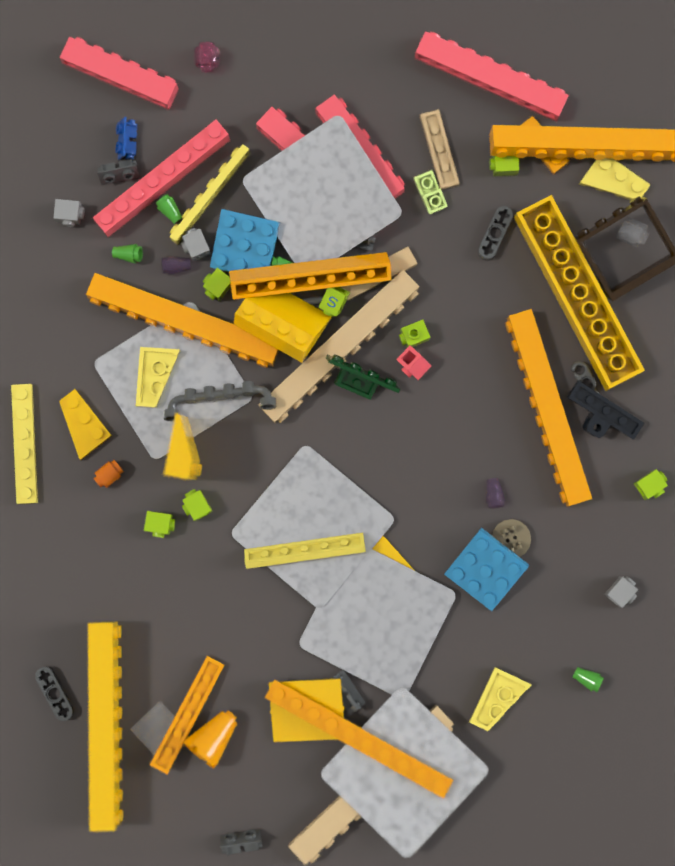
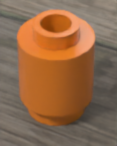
(108, 474)

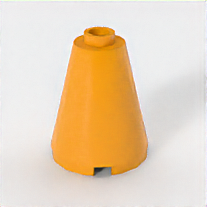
(212, 738)

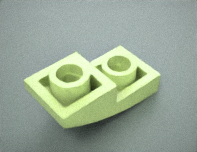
(430, 192)

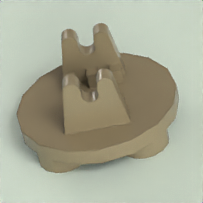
(510, 528)

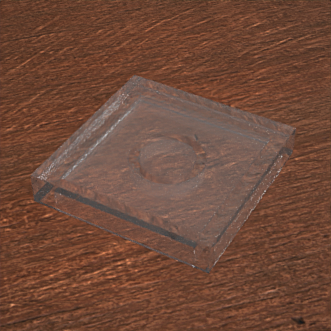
(153, 726)

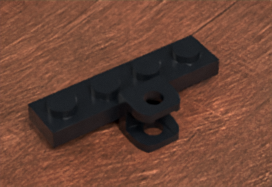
(603, 413)

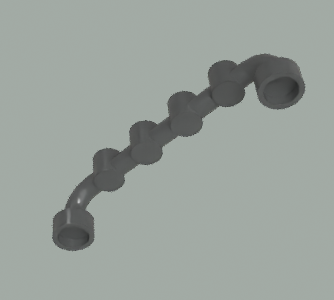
(228, 392)

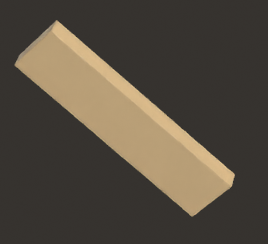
(439, 149)
(399, 261)

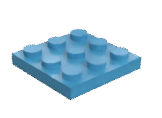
(243, 241)
(486, 569)

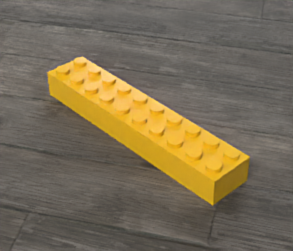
(578, 293)
(104, 726)

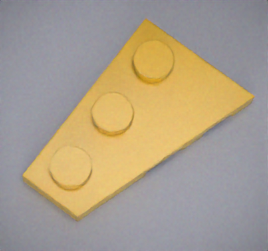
(83, 424)

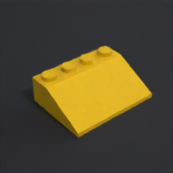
(282, 322)
(182, 452)

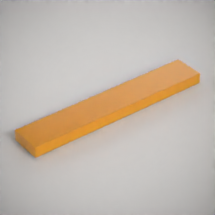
(187, 715)

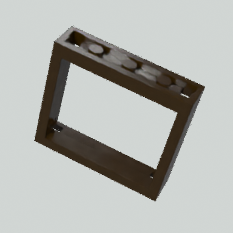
(642, 276)

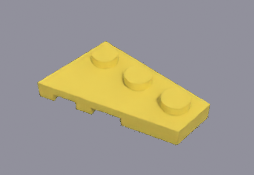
(614, 178)
(153, 374)
(497, 698)

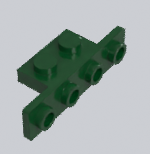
(357, 380)

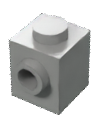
(68, 212)
(195, 244)
(622, 591)

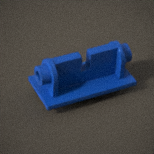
(124, 146)

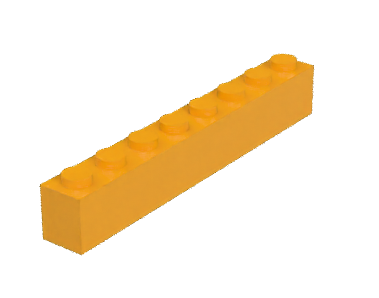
(310, 275)

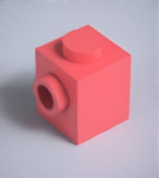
(413, 363)

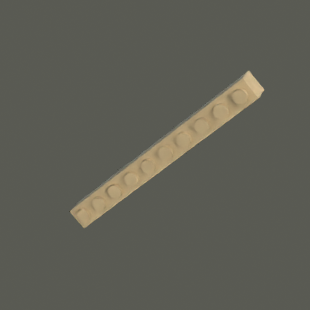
(342, 343)
(335, 819)

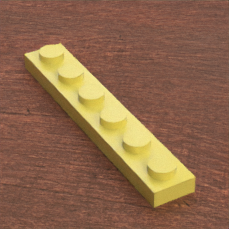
(214, 186)
(24, 444)
(304, 550)

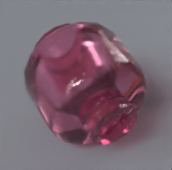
(207, 56)

